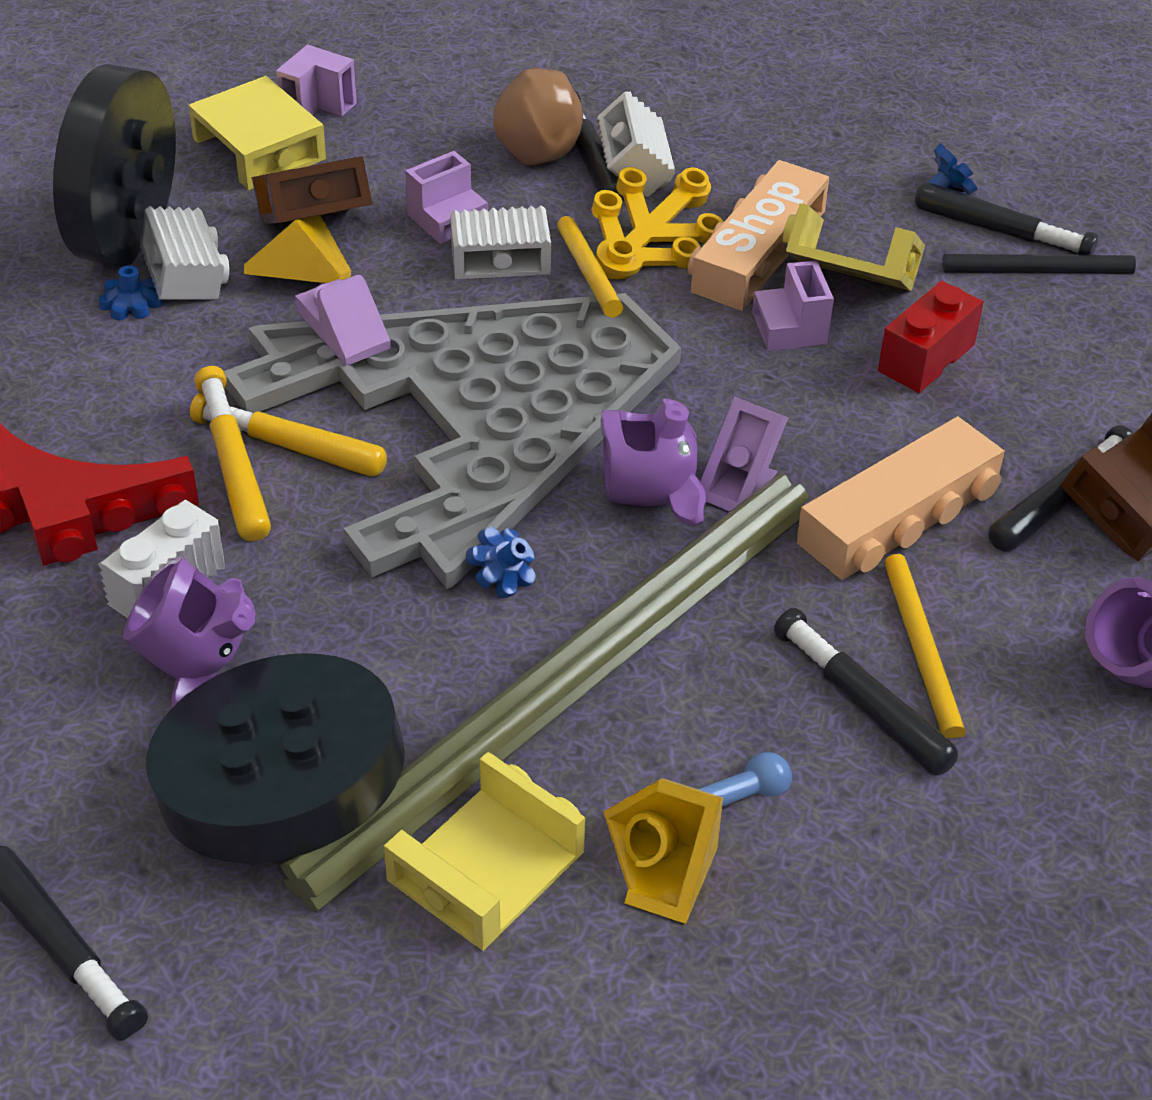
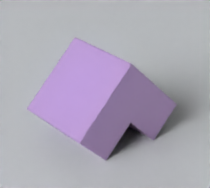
(319, 80)
(437, 190)
(798, 312)

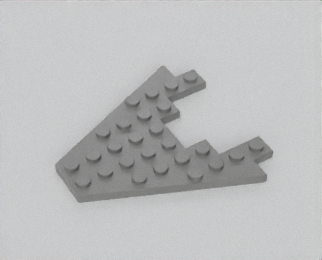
(503, 381)

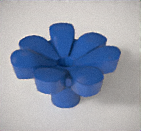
(950, 173)
(129, 295)
(503, 560)

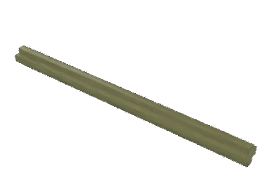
(549, 688)

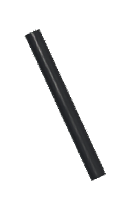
(1038, 263)

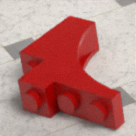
(75, 500)

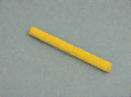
(590, 267)
(924, 647)

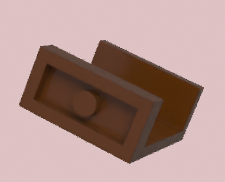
(312, 190)
(1118, 490)

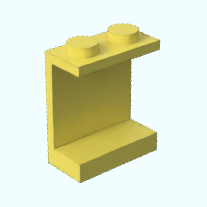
(261, 128)
(901, 264)
(490, 854)

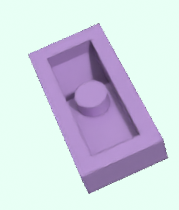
(345, 318)
(742, 454)

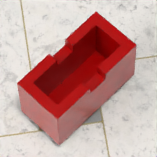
(930, 336)

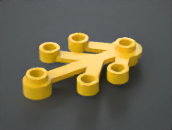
(626, 255)

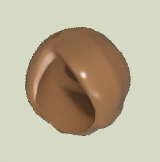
(538, 116)

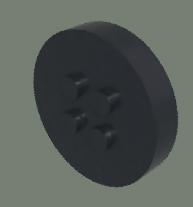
(113, 162)
(276, 757)

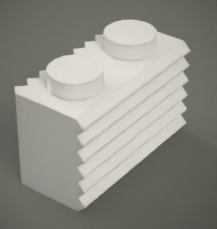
(637, 140)
(500, 243)
(182, 254)
(178, 533)

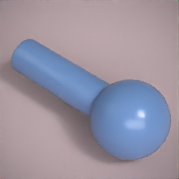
(763, 775)

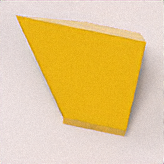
(301, 253)
(665, 845)

